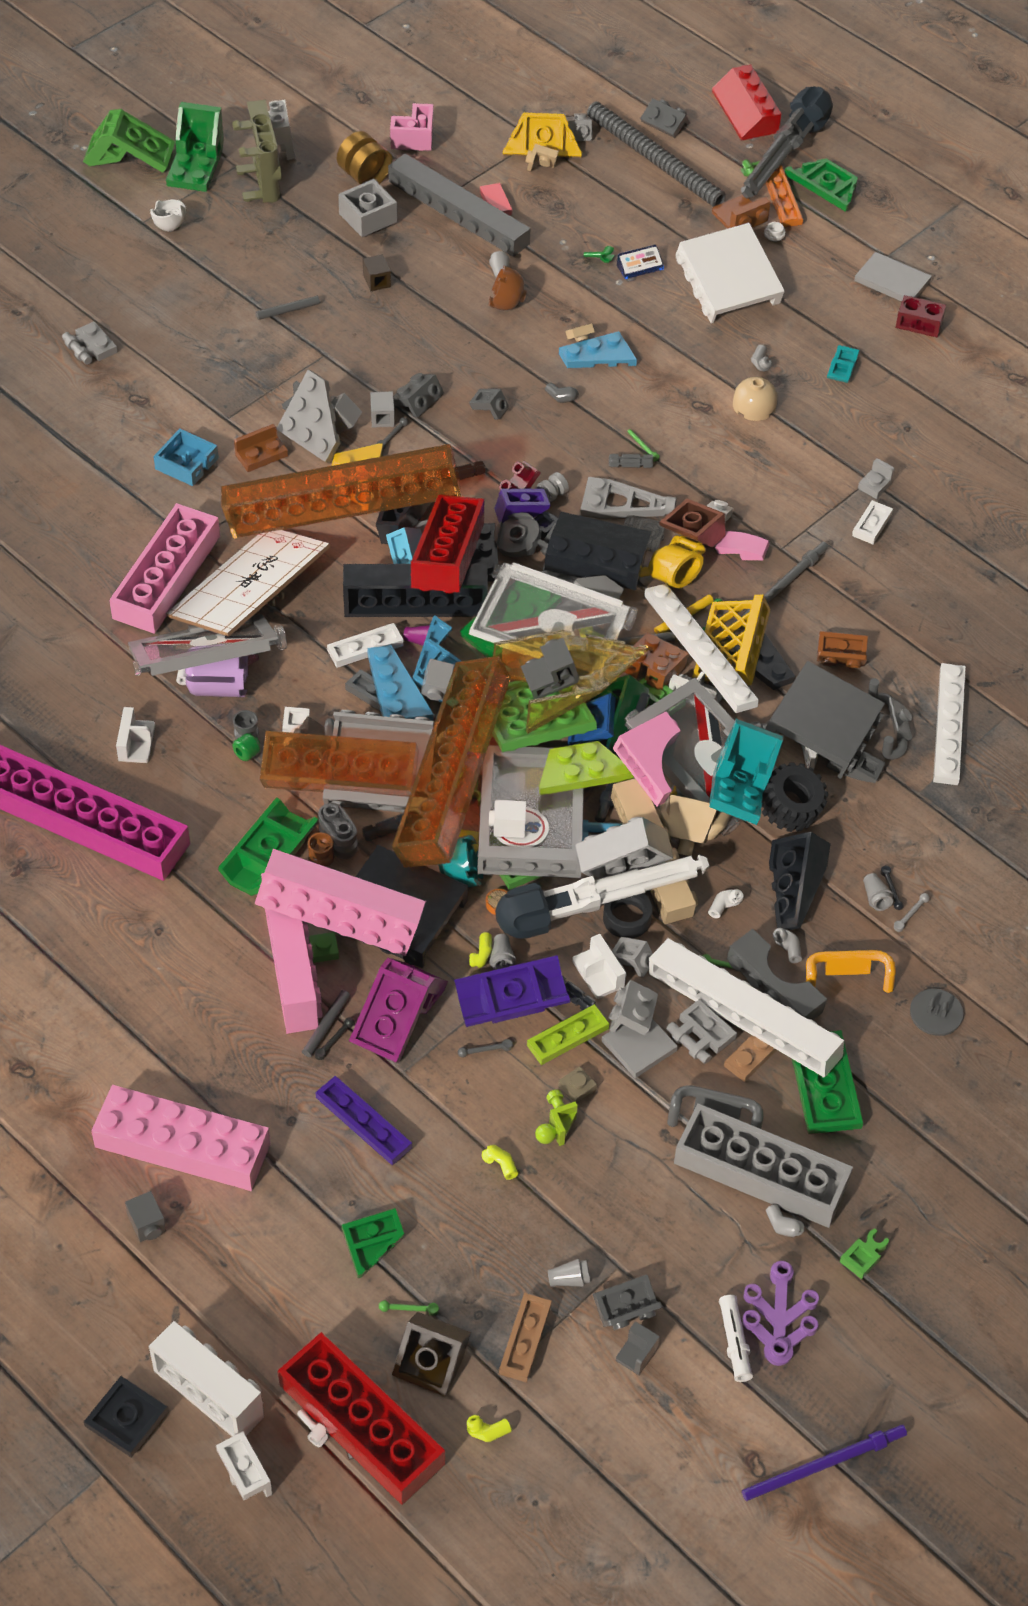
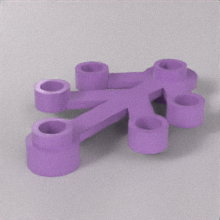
(779, 1317)

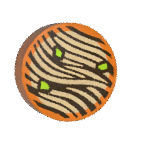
(492, 899)

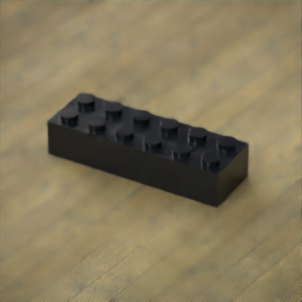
(387, 592)

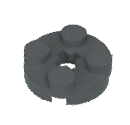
(521, 546)

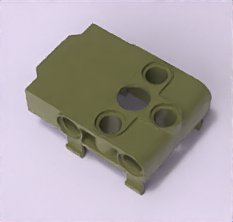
(263, 155)

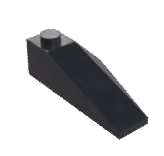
(797, 870)

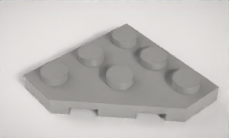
(312, 417)

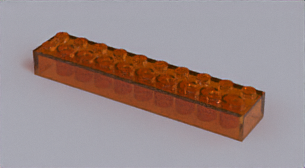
(340, 491)
(451, 763)

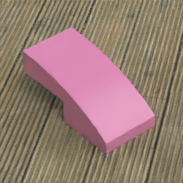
(747, 545)

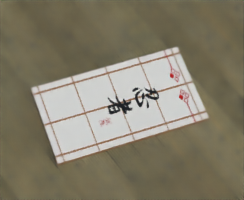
(247, 581)

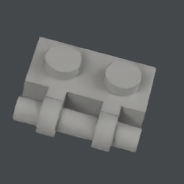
(95, 341)
(707, 1026)

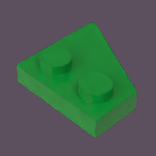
(372, 1239)

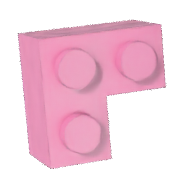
(413, 131)

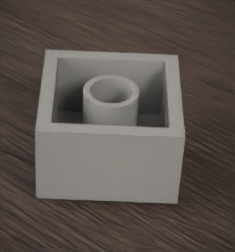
(367, 208)

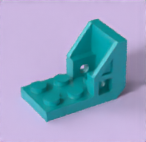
(744, 771)

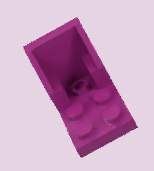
(394, 1007)

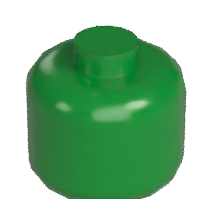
(246, 747)

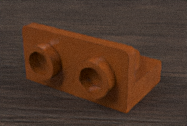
(259, 448)

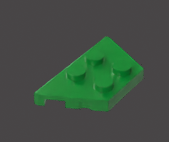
(826, 181)

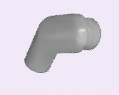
(759, 360)
(789, 942)

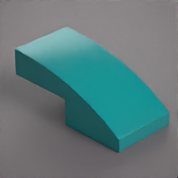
(843, 364)

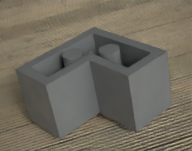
(551, 671)

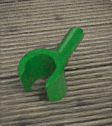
(605, 255)

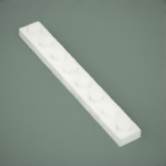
(701, 648)

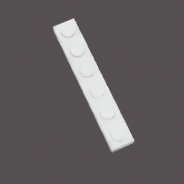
(949, 724)

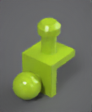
(559, 1121)

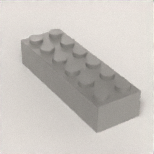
(763, 1165)

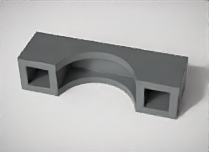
(750, 958)

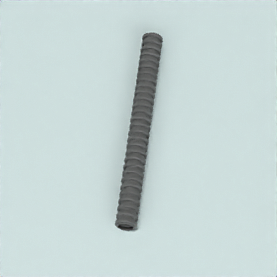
(656, 154)

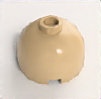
(755, 398)

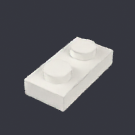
(872, 522)

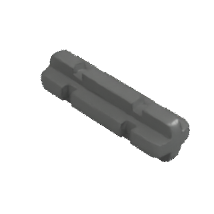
(631, 460)

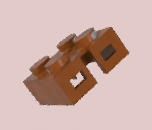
(662, 661)

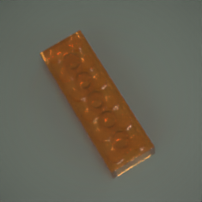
(338, 763)

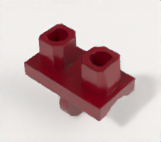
(523, 477)

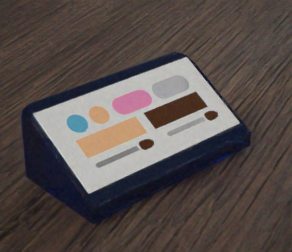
(639, 261)

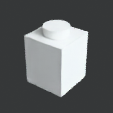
(508, 818)

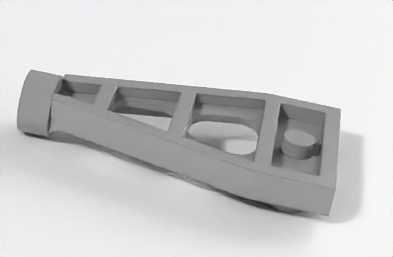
(596, 497)

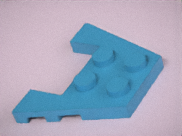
(431, 649)

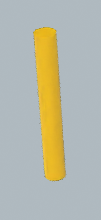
(692, 609)

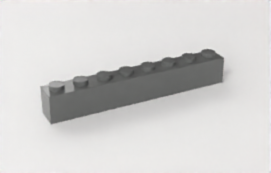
(459, 205)

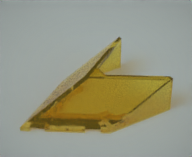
(596, 661)

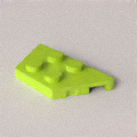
(581, 767)

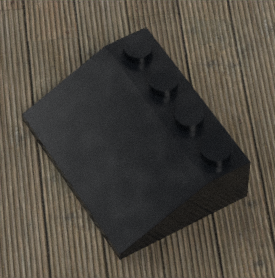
(597, 548)

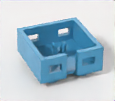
(189, 451)

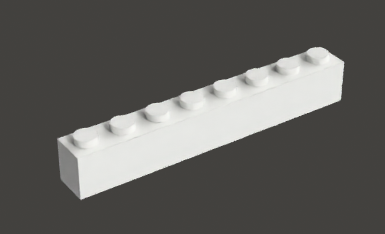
(747, 1007)

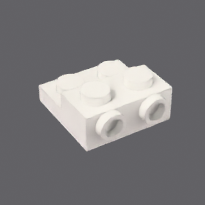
(281, 127)

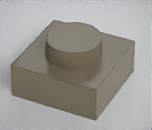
(577, 1085)

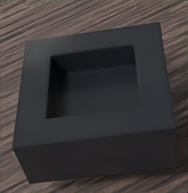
(545, 521)

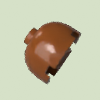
(507, 289)

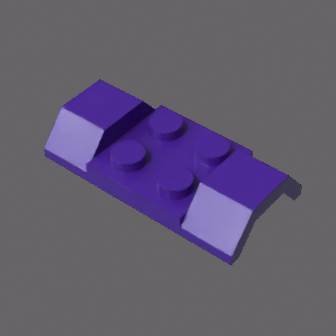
(511, 991)

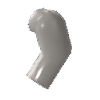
(784, 1225)

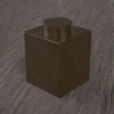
(376, 272)

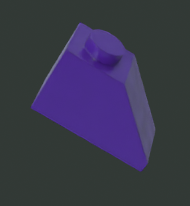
(520, 501)

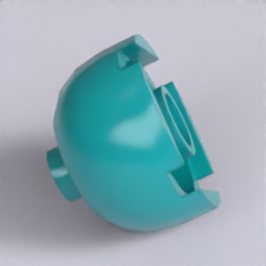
(463, 863)

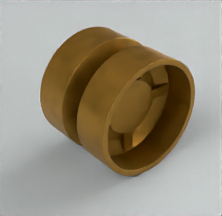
(364, 158)

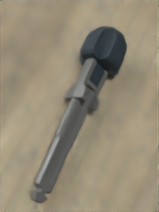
(809, 114)

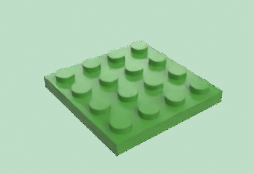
(512, 720)

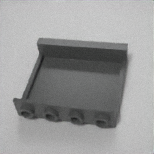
(827, 716)

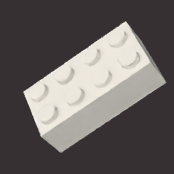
(207, 1380)

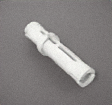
(741, 1367)

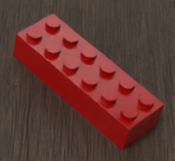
(447, 544)
(361, 1418)

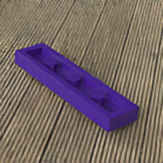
(363, 1120)

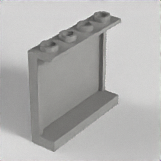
(381, 728)

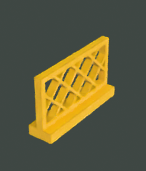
(751, 638)

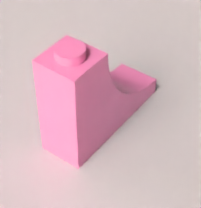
(642, 754)

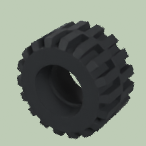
(802, 783)

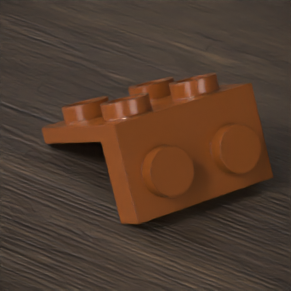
(742, 211)

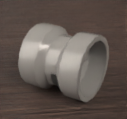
(554, 486)

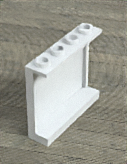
(728, 270)

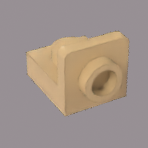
(542, 155)

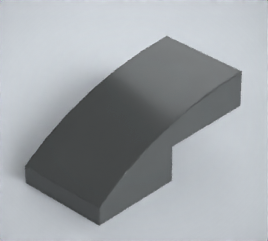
(866, 768)

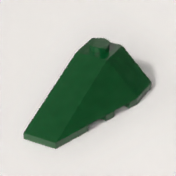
(627, 693)

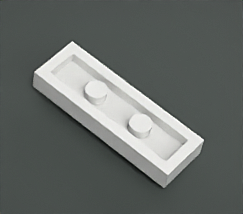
(355, 647)

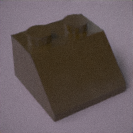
(430, 1353)

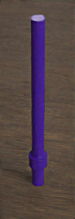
(876, 1442)

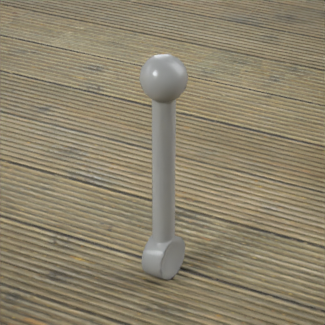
(899, 925)

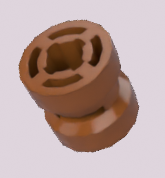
(321, 849)

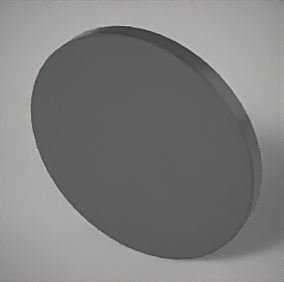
(936, 1012)

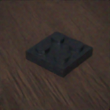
(126, 1416)

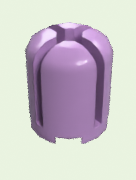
(218, 678)

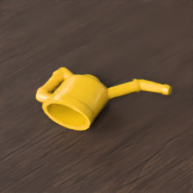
(676, 564)

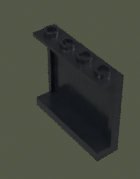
(439, 892)

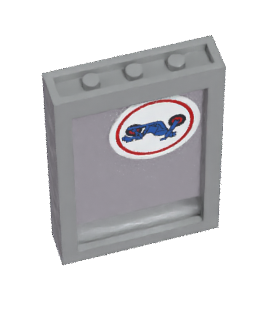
(551, 819)

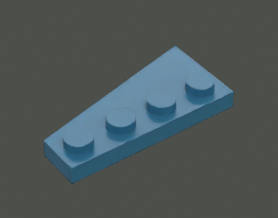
(395, 686)

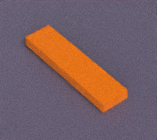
(784, 199)

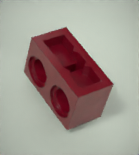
(920, 316)

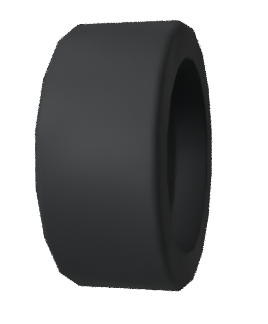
(628, 929)

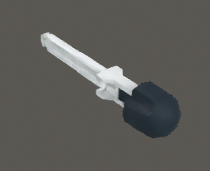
(529, 910)

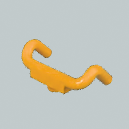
(851, 964)

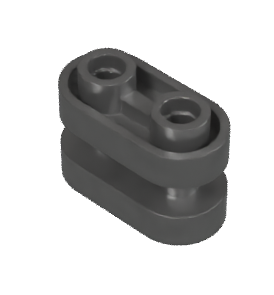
(342, 830)

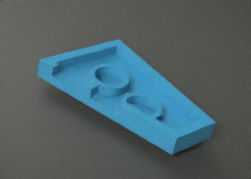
(600, 350)

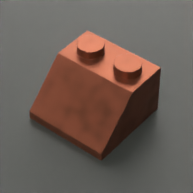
(696, 522)

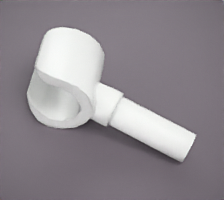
(318, 1434)

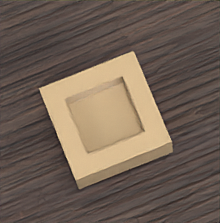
(580, 333)

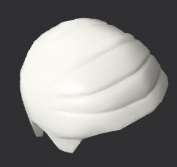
(168, 214)

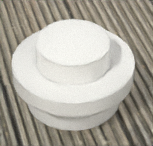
(774, 231)

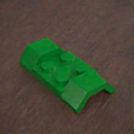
(273, 830)

